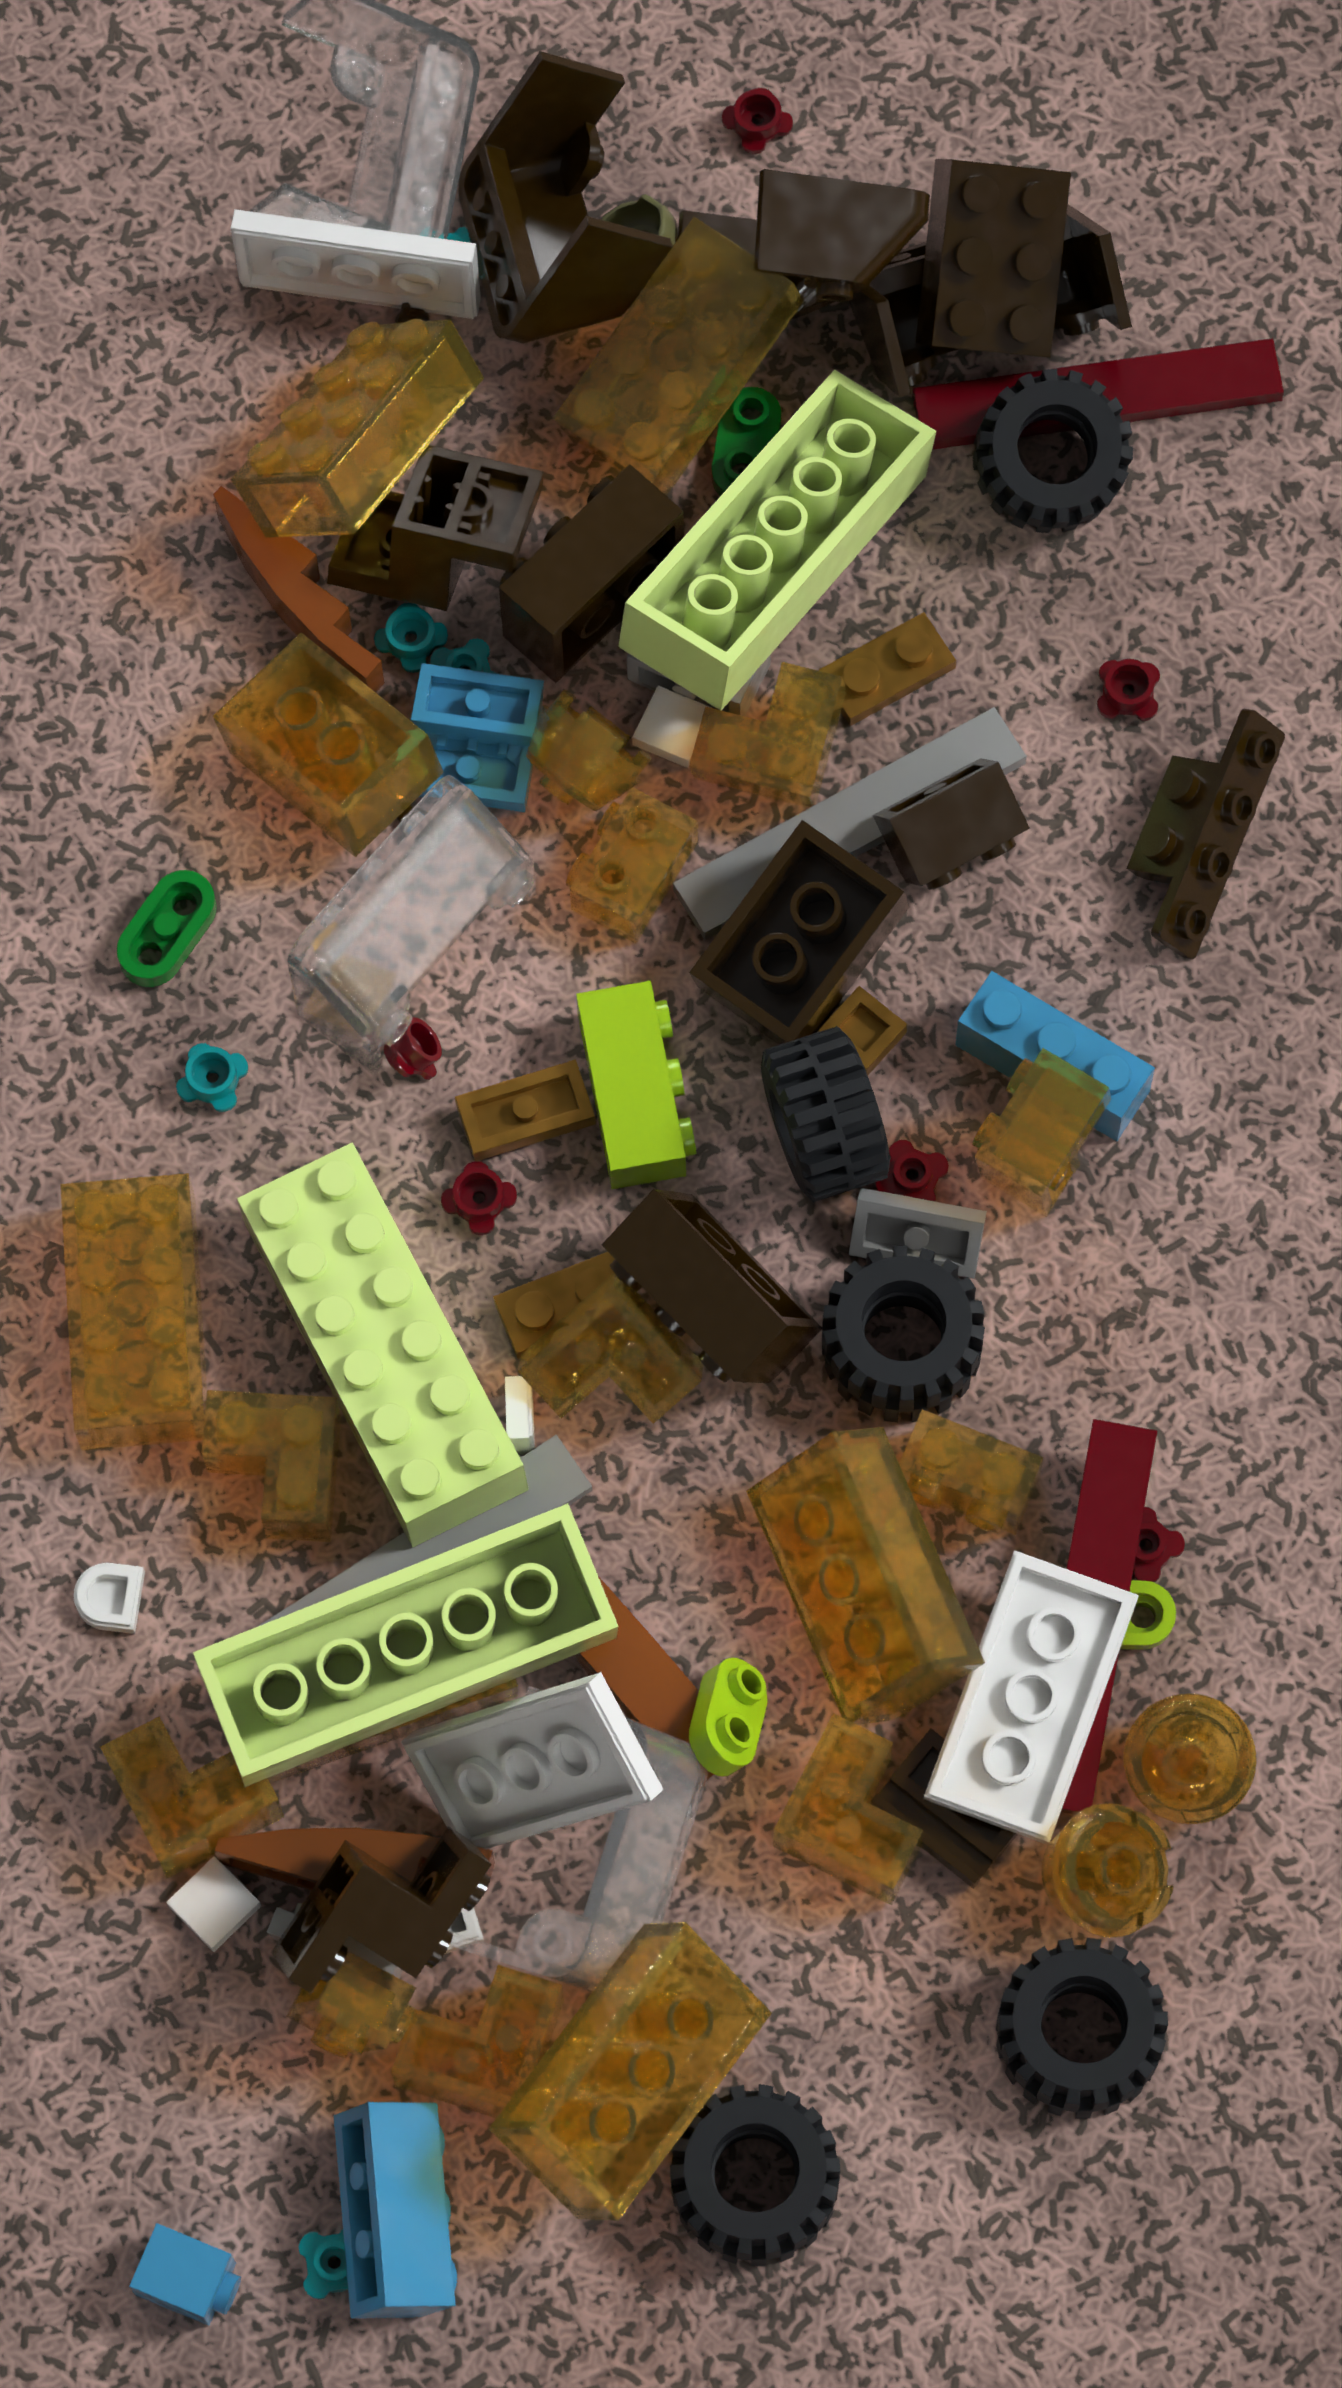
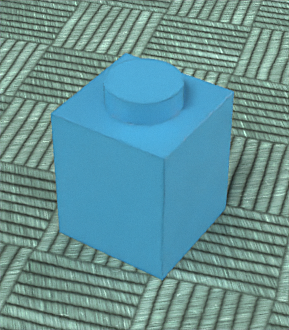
(186, 2275)

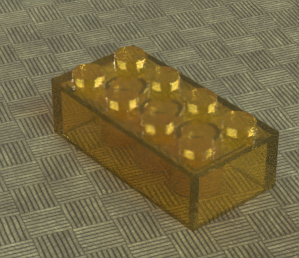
(679, 357)
(357, 428)
(134, 1311)
(864, 1576)
(630, 2071)

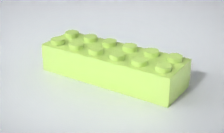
(776, 539)
(383, 1345)
(406, 1644)

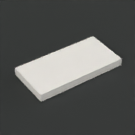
(356, 264)
(1032, 1698)
(533, 1763)

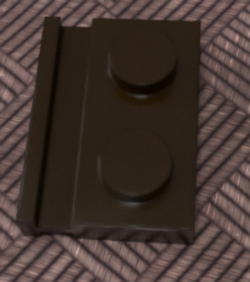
(952, 1838)

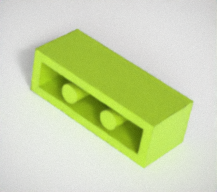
(634, 1084)

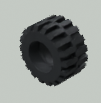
(1082, 409)
(825, 1114)
(894, 1383)
(1071, 2084)
(755, 2234)

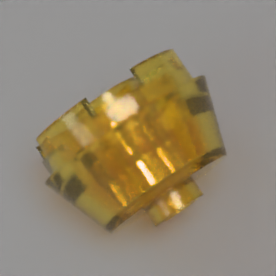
(583, 755)
(1189, 1758)
(1108, 1870)

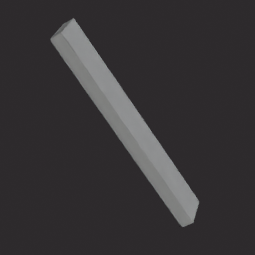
(846, 817)
(551, 1481)

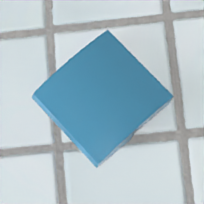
(480, 729)

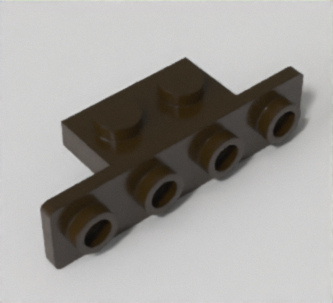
(1201, 827)

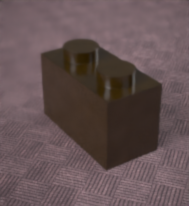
(952, 823)

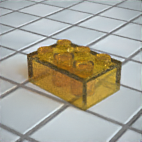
(328, 744)

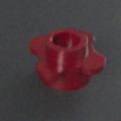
(752, 104)
(1132, 673)
(415, 1051)
(906, 1158)
(473, 1180)
(1164, 1543)

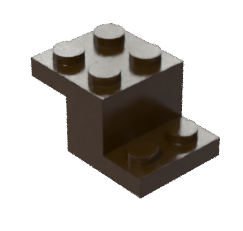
(450, 514)
(382, 1910)

